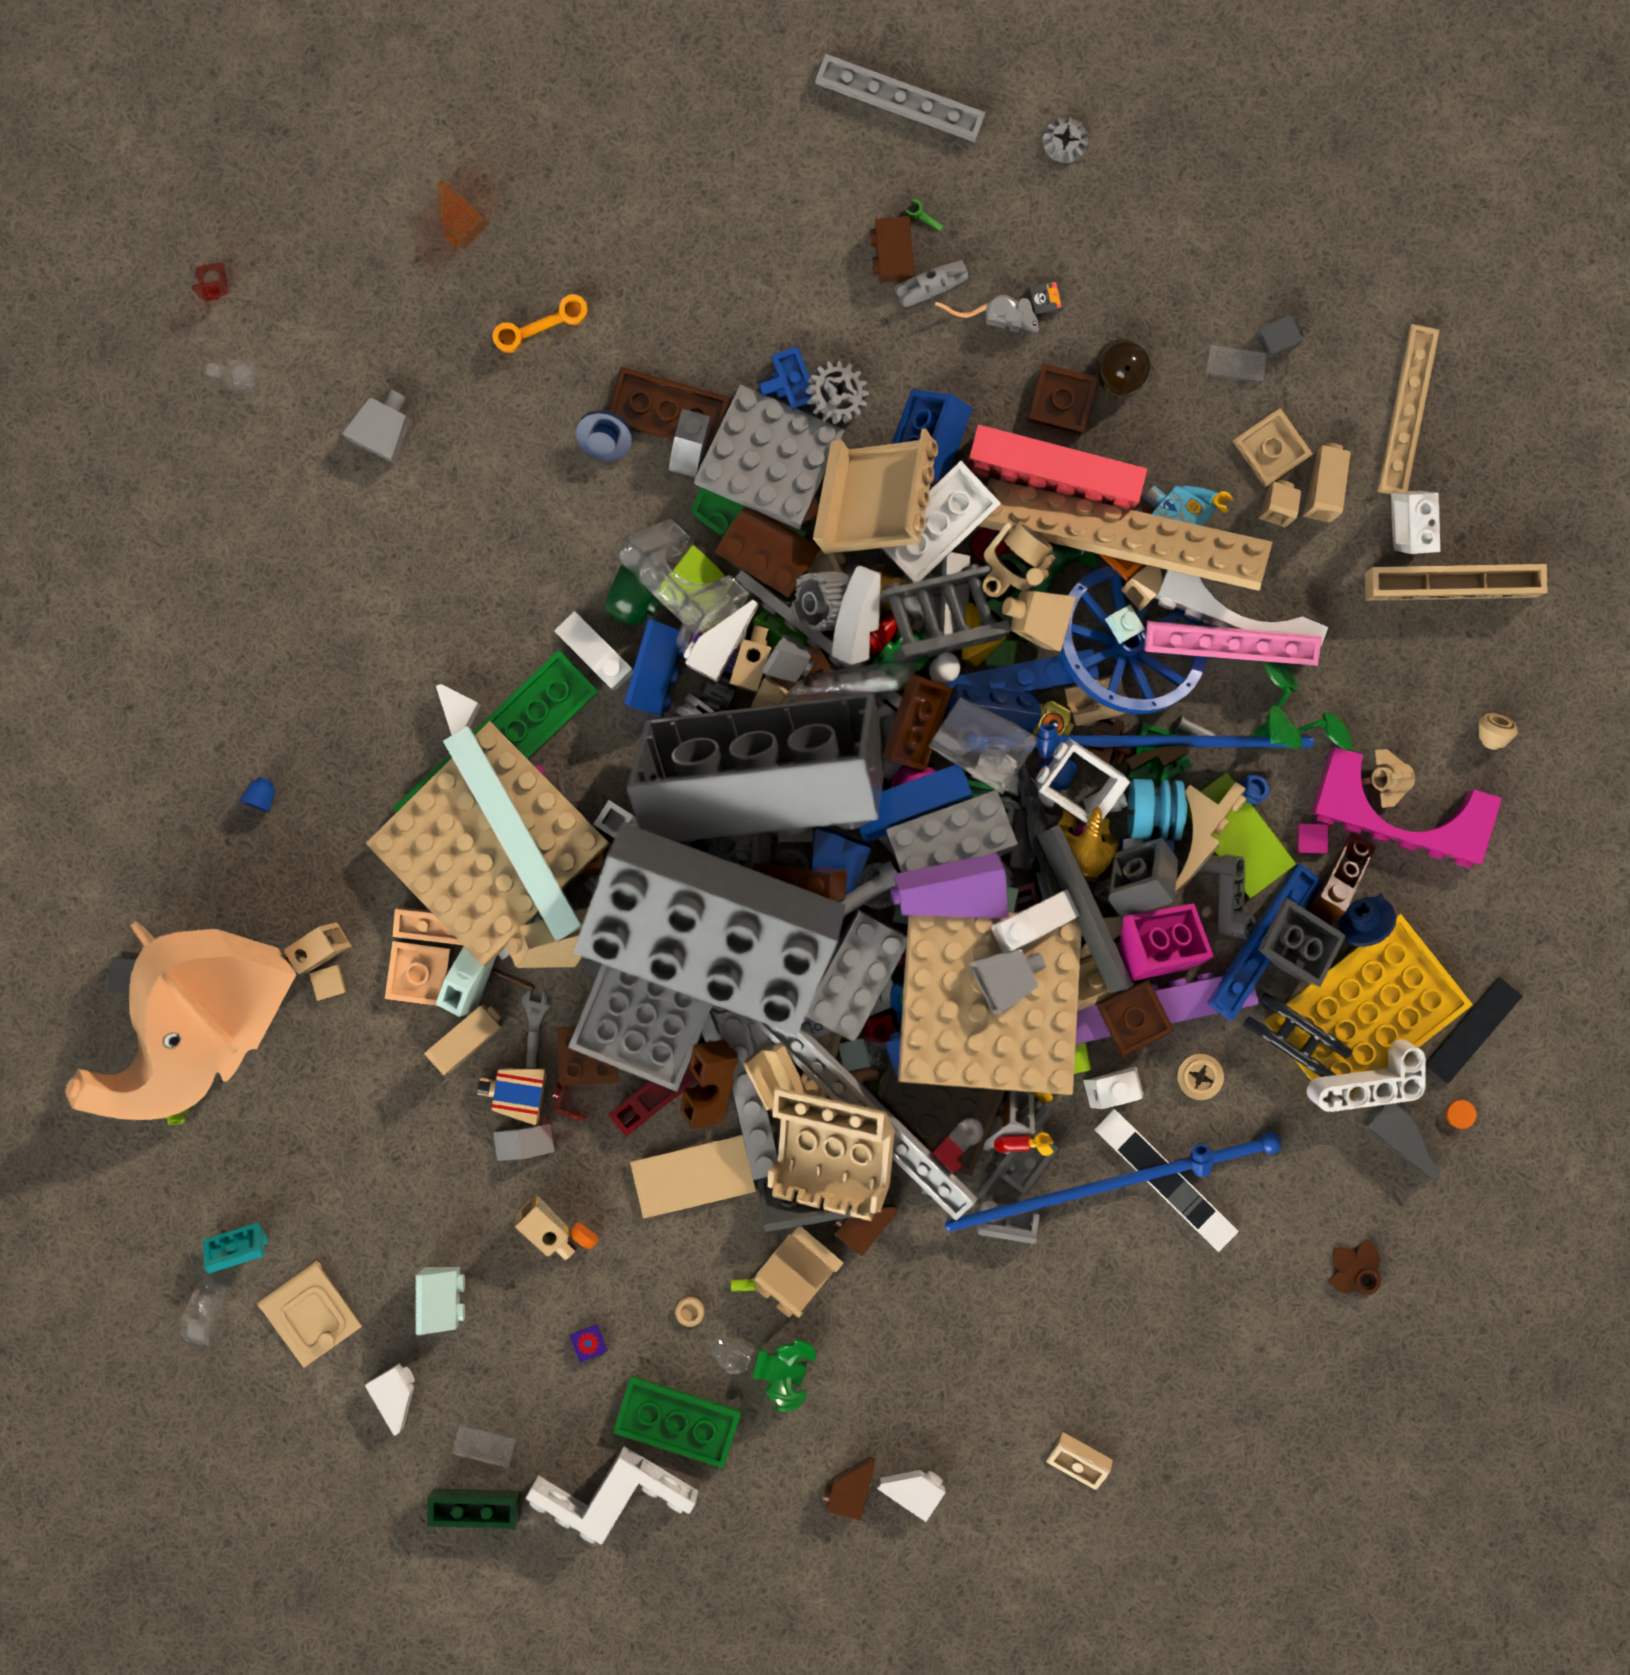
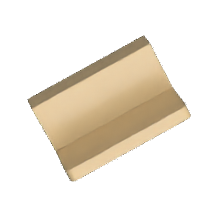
(770, 1069)

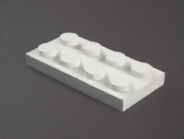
(954, 511)

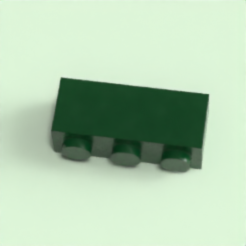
(473, 1508)

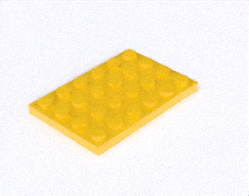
(1376, 999)

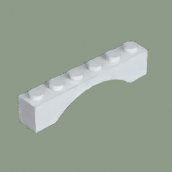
(1191, 596)

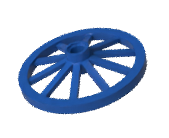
(1123, 653)

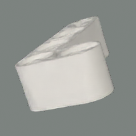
(1332, 1092)

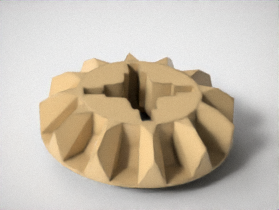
(1213, 1071)

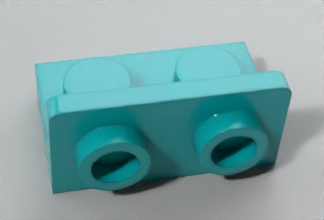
(234, 1247)

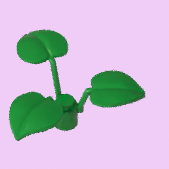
(1279, 726)

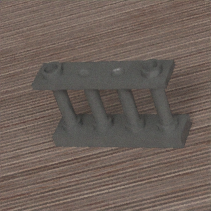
(937, 641)

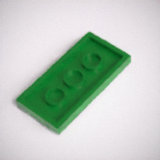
(677, 1421)

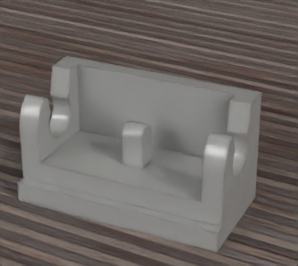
(1017, 1227)

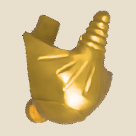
(1094, 847)

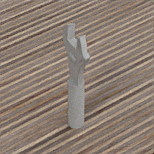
(535, 1014)

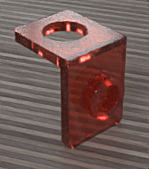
(211, 290)
(559, 1095)

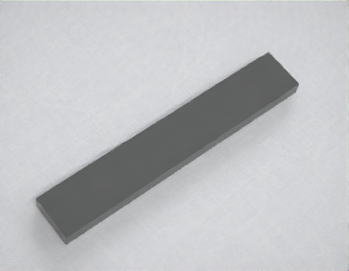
(1090, 919)

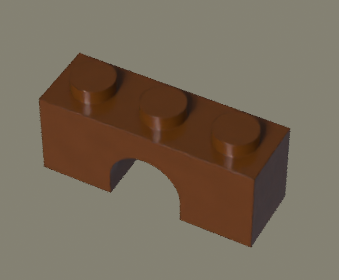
(819, 880)
(714, 1069)

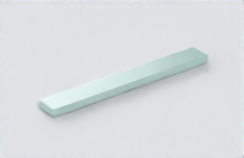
(512, 833)

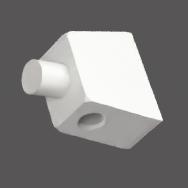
(1114, 1088)

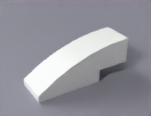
(857, 617)

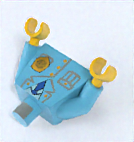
(1187, 503)

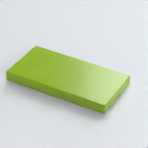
(1249, 838)

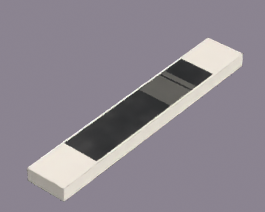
(1173, 1187)

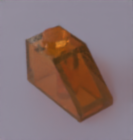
(458, 218)

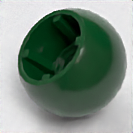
(630, 599)

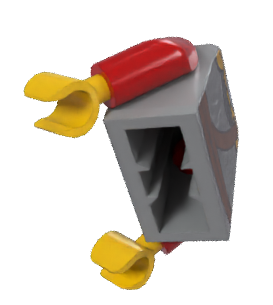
(1016, 1124)

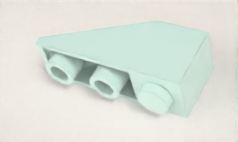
(464, 984)

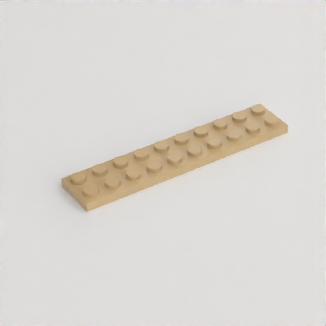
(1131, 535)

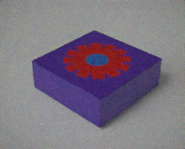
(588, 1343)

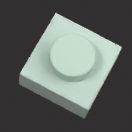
(1125, 624)

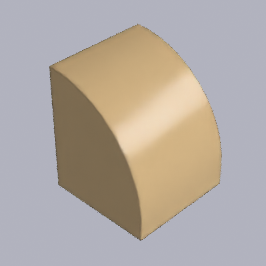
(1143, 586)

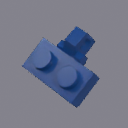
(789, 379)

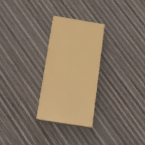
(692, 1176)

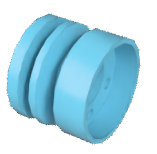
(1160, 810)

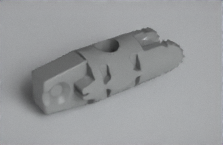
(931, 283)

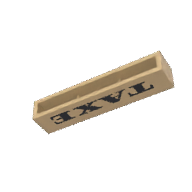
(1456, 582)

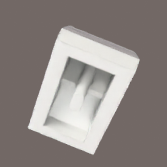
(457, 708)

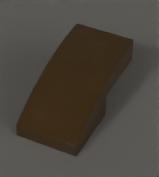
(1165, 756)

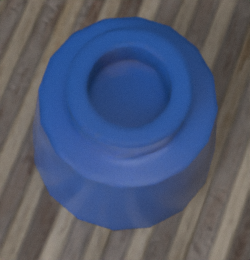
(259, 794)

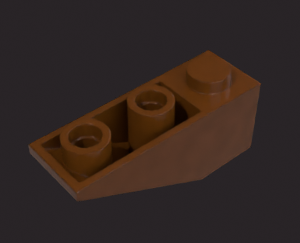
(1341, 880)

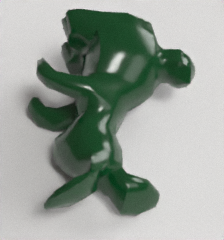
(1064, 556)

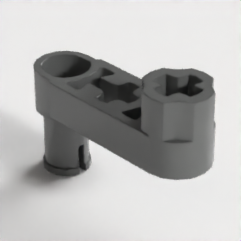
(1231, 918)

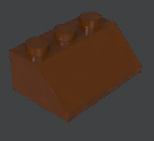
(768, 550)

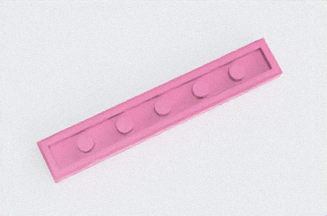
(1232, 643)

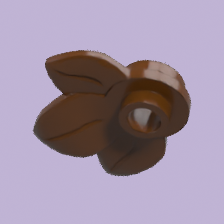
(1353, 1266)

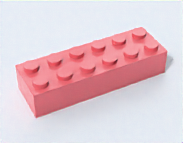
(1055, 468)

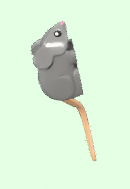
(1004, 312)

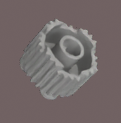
(819, 599)

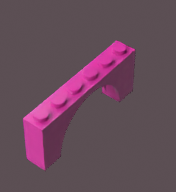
(1343, 801)

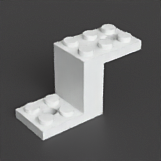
(601, 1513)

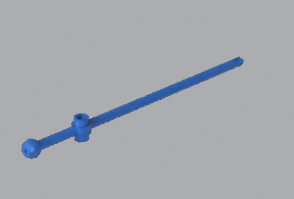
(1049, 740)
(1200, 1161)

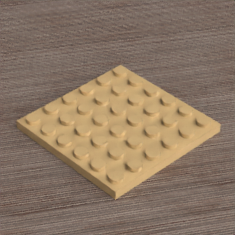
(456, 862)
(951, 1029)

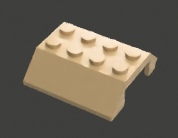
(831, 1154)

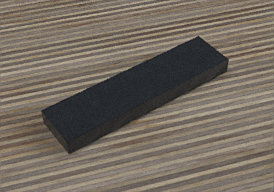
(1473, 1030)

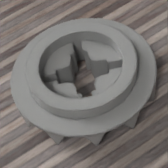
(1053, 145)

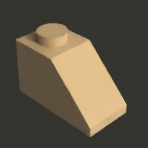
(1281, 503)

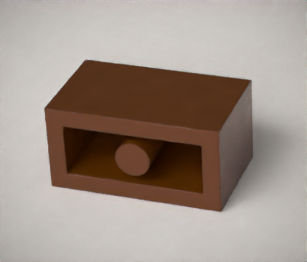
(894, 249)

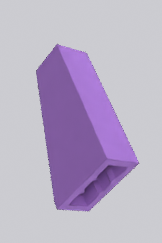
(954, 889)

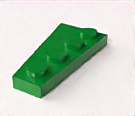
(721, 512)

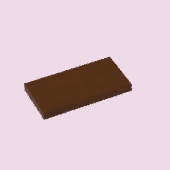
(655, 404)

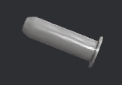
(1192, 728)

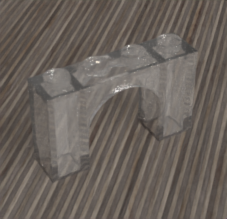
(693, 604)

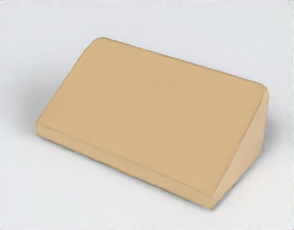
(1080, 1461)

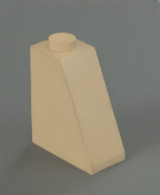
(1327, 483)
(536, 947)
(464, 1039)

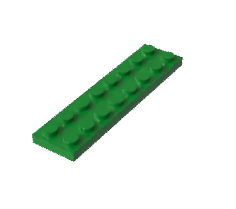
(534, 710)

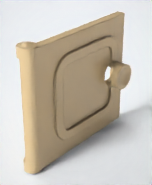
(305, 1310)

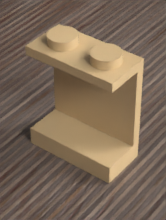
(796, 1271)

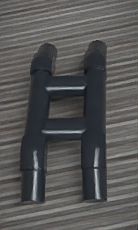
(1295, 1019)

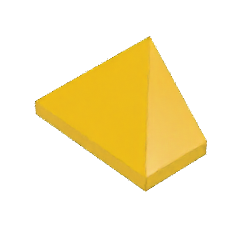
(976, 654)

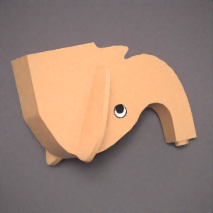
(196, 1013)

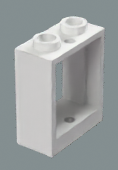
(1411, 522)
(1105, 798)

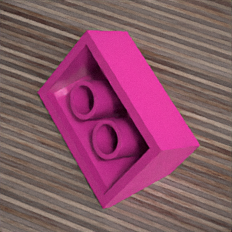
(1163, 942)

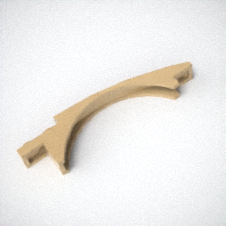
(1207, 820)

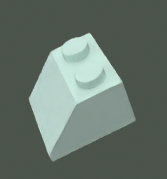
(439, 1299)

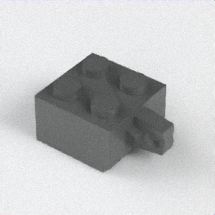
(1140, 879)

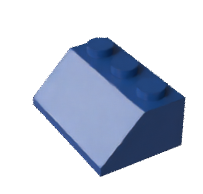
(943, 418)
(654, 670)

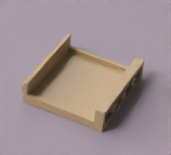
(875, 495)

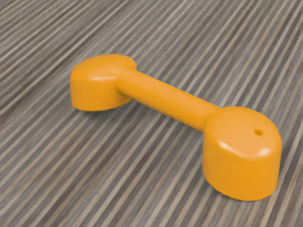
(571, 311)

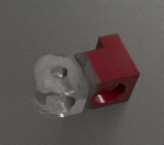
(875, 1035)
(965, 1134)

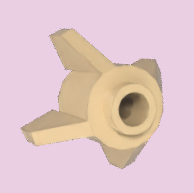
(1391, 778)

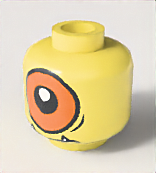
(1055, 715)

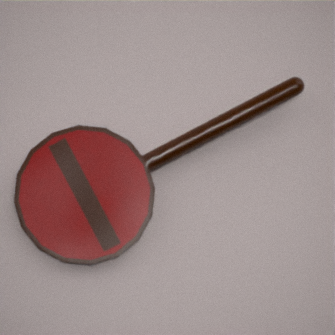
(982, 541)

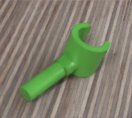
(922, 215)

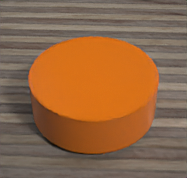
(1460, 1114)
(583, 1236)

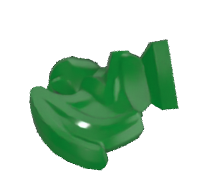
(782, 1370)

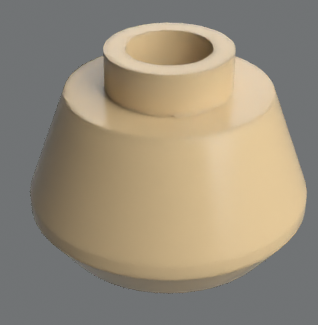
(1496, 731)

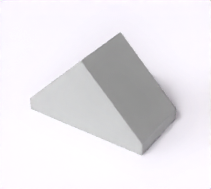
(524, 1142)

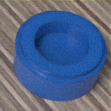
(1255, 788)

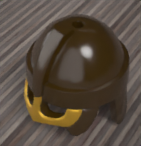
(1112, 363)

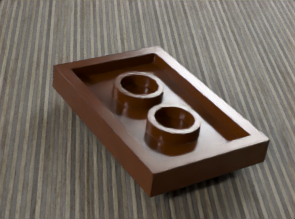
(917, 722)

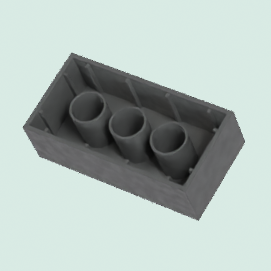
(760, 770)
(710, 928)

